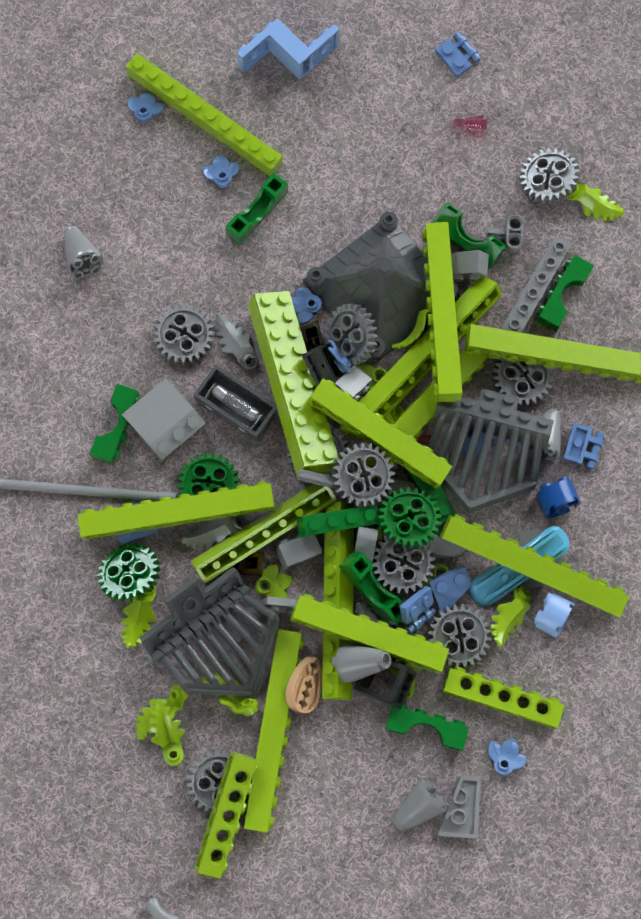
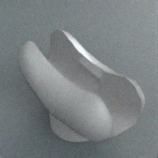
(157, 911)

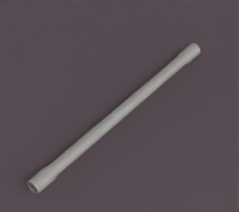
(84, 490)

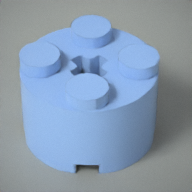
(554, 614)

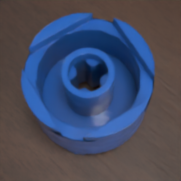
(557, 497)

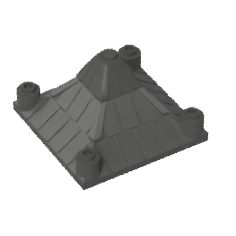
(380, 274)

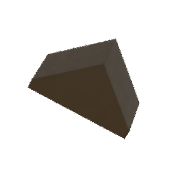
(311, 335)
(251, 565)

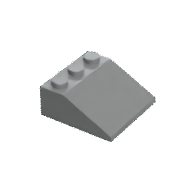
(163, 419)

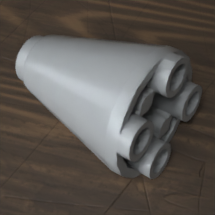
(81, 253)
(553, 448)
(359, 661)
(420, 806)

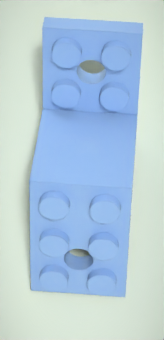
(288, 48)

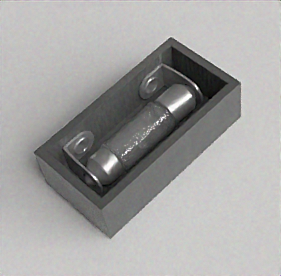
(236, 403)

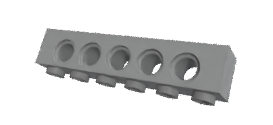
(537, 285)

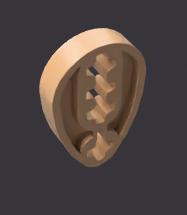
(296, 686)

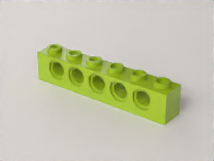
(553, 707)
(216, 866)

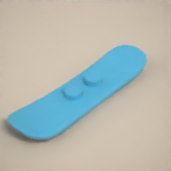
(501, 580)

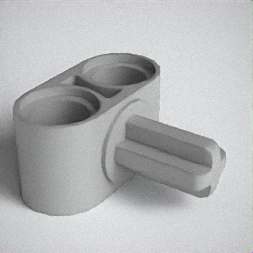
(509, 234)
(366, 542)

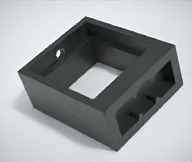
(321, 364)
(398, 691)

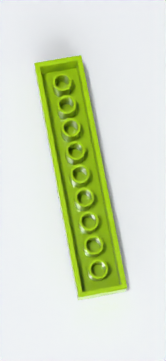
(291, 382)

